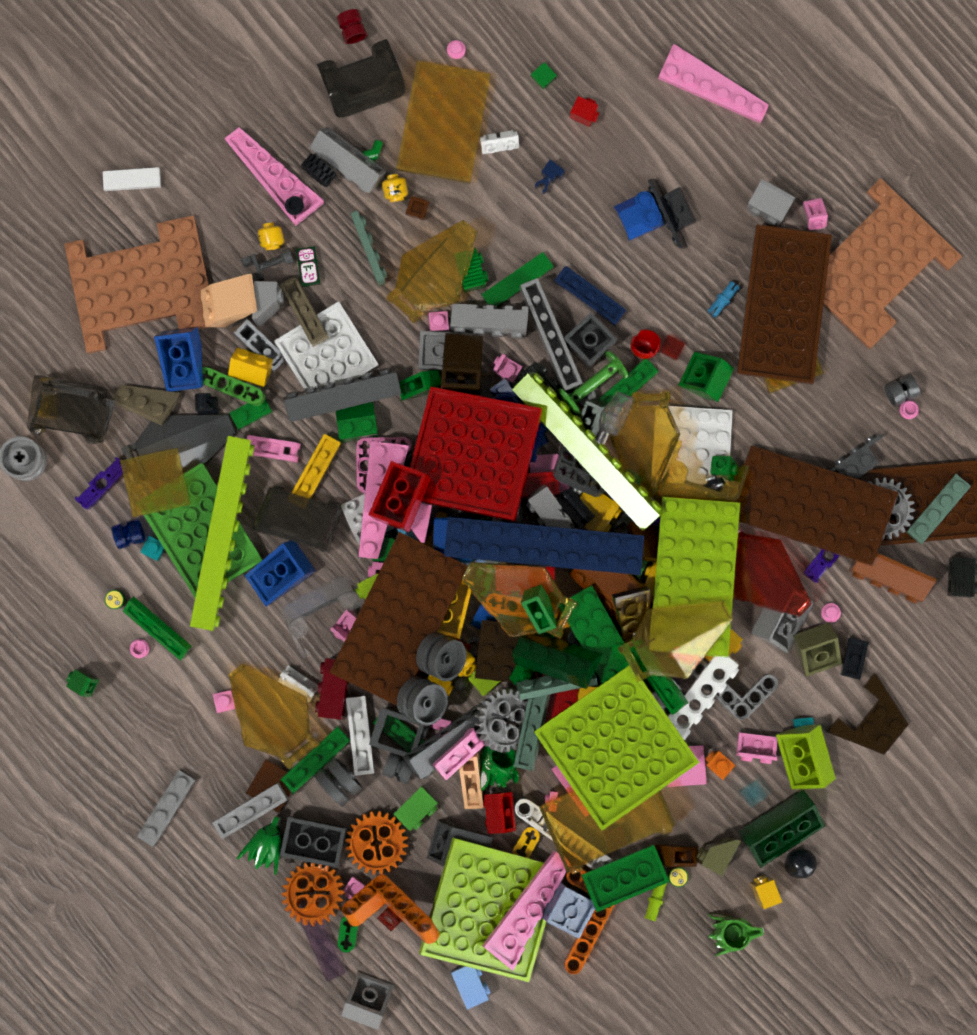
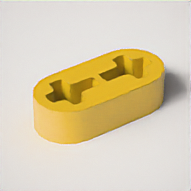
(522, 839)

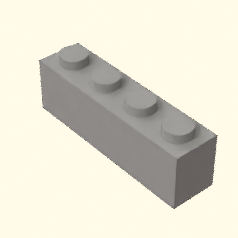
(347, 160)

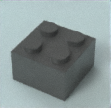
(590, 340)

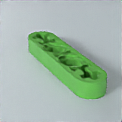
(229, 389)

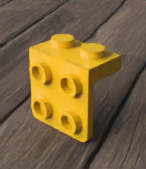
(603, 509)

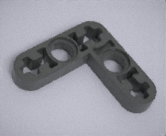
(568, 467)

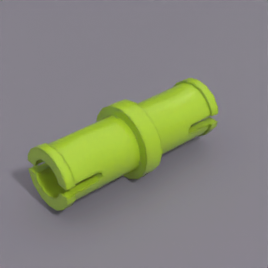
(655, 902)

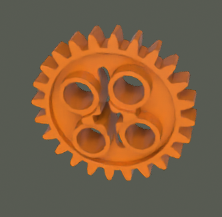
(359, 845)
(312, 911)

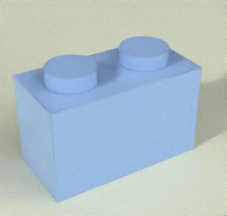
(470, 986)

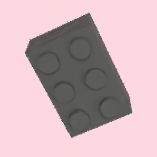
(313, 841)

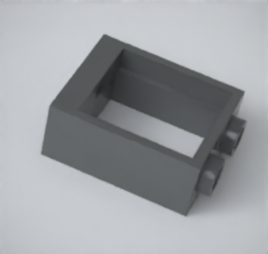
(379, 727)

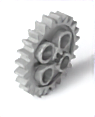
(901, 509)
(497, 737)

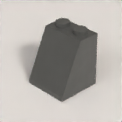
(443, 836)

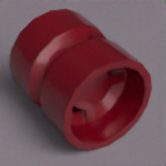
(351, 26)

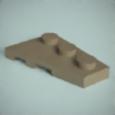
(146, 402)

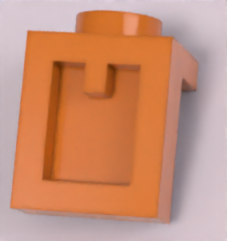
(719, 764)

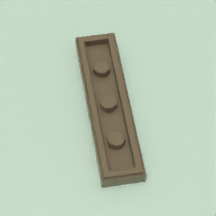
(304, 311)

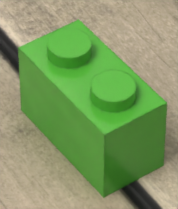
(416, 808)

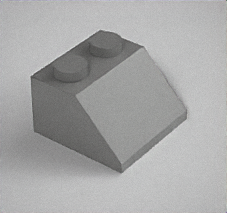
(770, 203)
(268, 301)
(367, 1000)

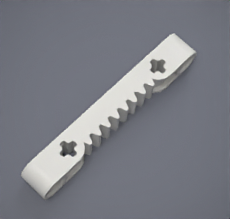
(534, 816)

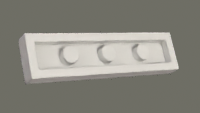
(360, 735)

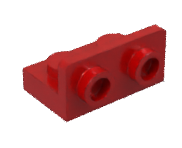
(536, 480)

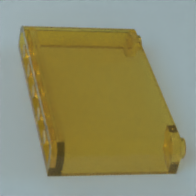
(581, 839)

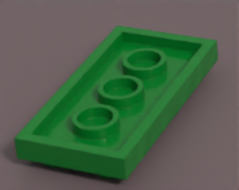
(625, 878)

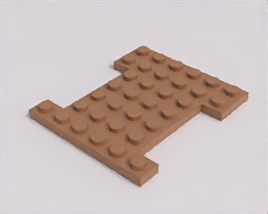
(880, 263)
(140, 283)

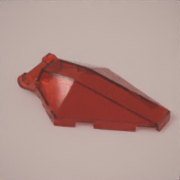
(767, 576)

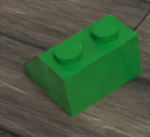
(706, 376)
(357, 422)

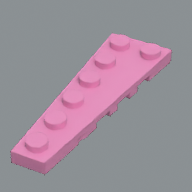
(703, 81)
(273, 175)
(379, 459)
(518, 924)

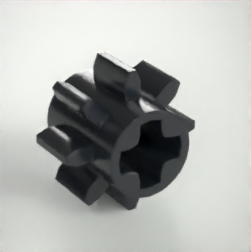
(714, 483)

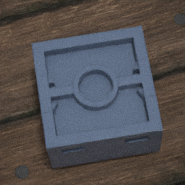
(569, 910)

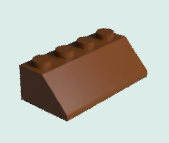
(895, 577)
(605, 585)

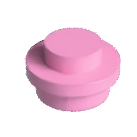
(456, 49)
(909, 409)
(830, 612)
(139, 648)

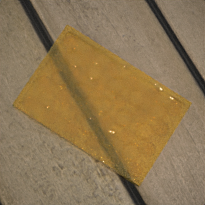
(443, 122)

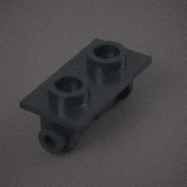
(575, 508)

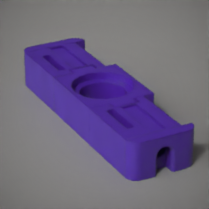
(93, 493)
(818, 566)

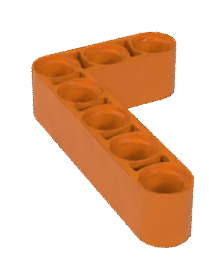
(384, 891)
(590, 939)

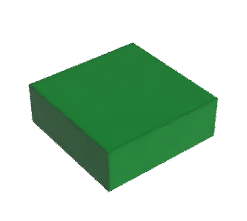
(543, 75)

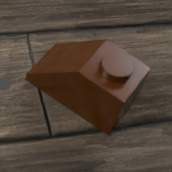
(677, 855)

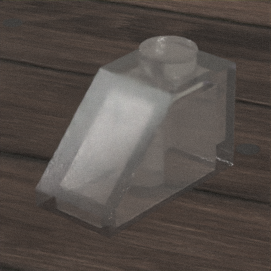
(616, 413)

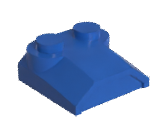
(639, 215)

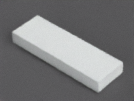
(131, 179)

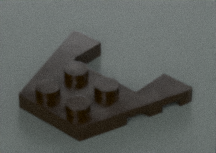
(880, 725)

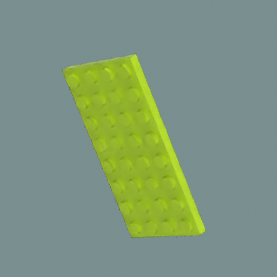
(697, 557)

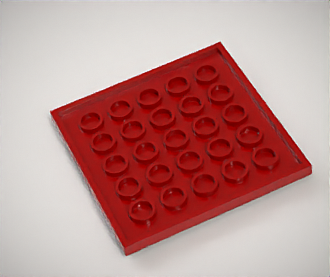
(475, 452)

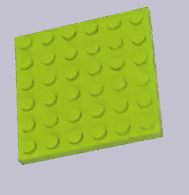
(616, 747)
(471, 901)

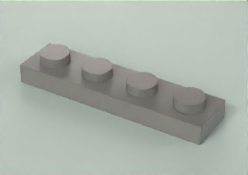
(166, 808)
(250, 810)

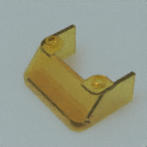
(675, 486)

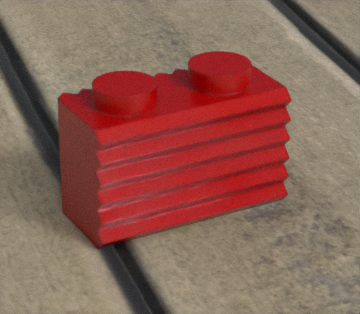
(499, 812)

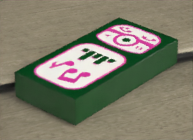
(308, 266)

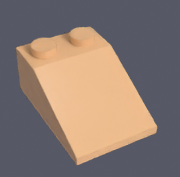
(228, 301)

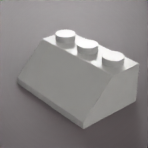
(779, 628)

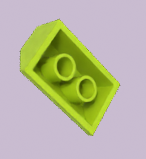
(806, 757)

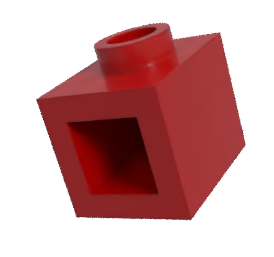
(584, 111)

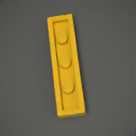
(316, 467)

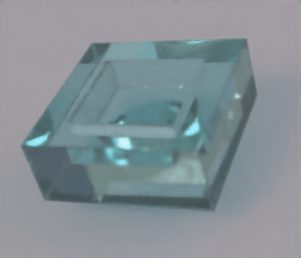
(753, 793)

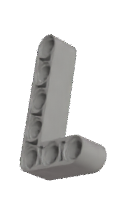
(744, 700)

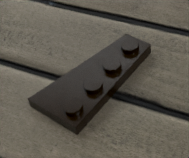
(631, 609)

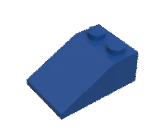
(180, 358)
(280, 572)

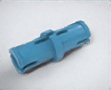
(723, 299)

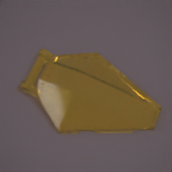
(434, 271)
(647, 440)
(501, 591)
(676, 638)
(271, 715)

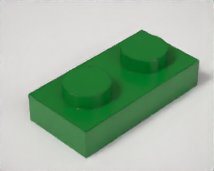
(249, 414)

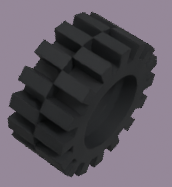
(318, 170)

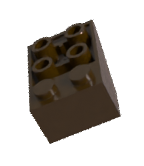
(462, 362)

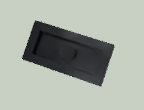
(854, 658)

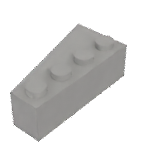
(489, 320)
(548, 509)

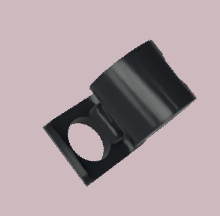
(206, 404)

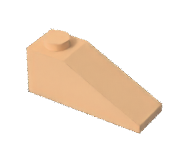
(470, 781)

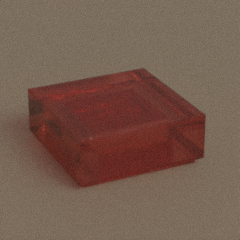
(672, 347)

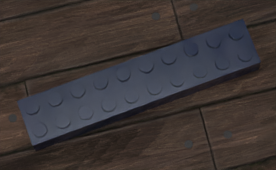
(544, 546)

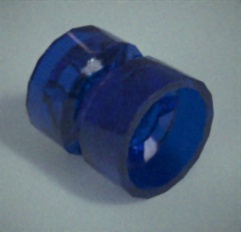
(128, 534)

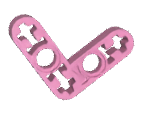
(359, 451)

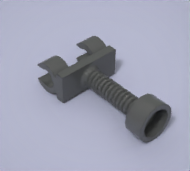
(286, 257)

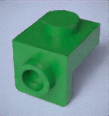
(724, 466)

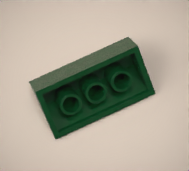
(556, 658)
(782, 828)

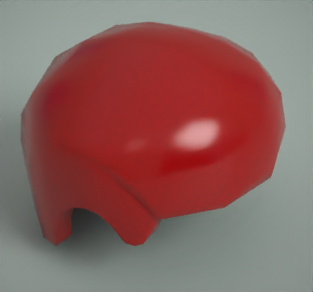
(645, 344)

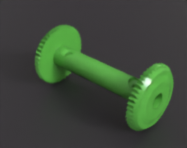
(593, 382)

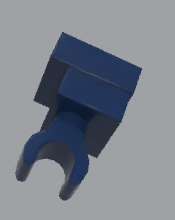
(550, 173)

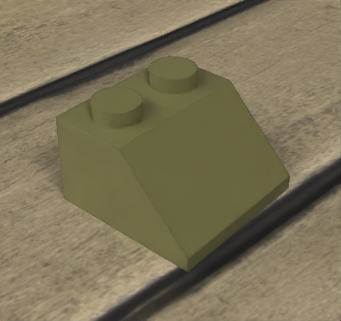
(817, 649)
(718, 854)

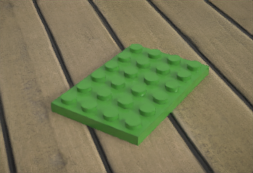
(186, 530)

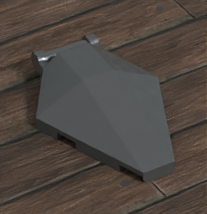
(194, 435)

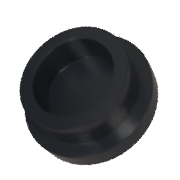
(294, 205)

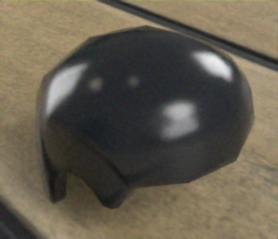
(800, 863)

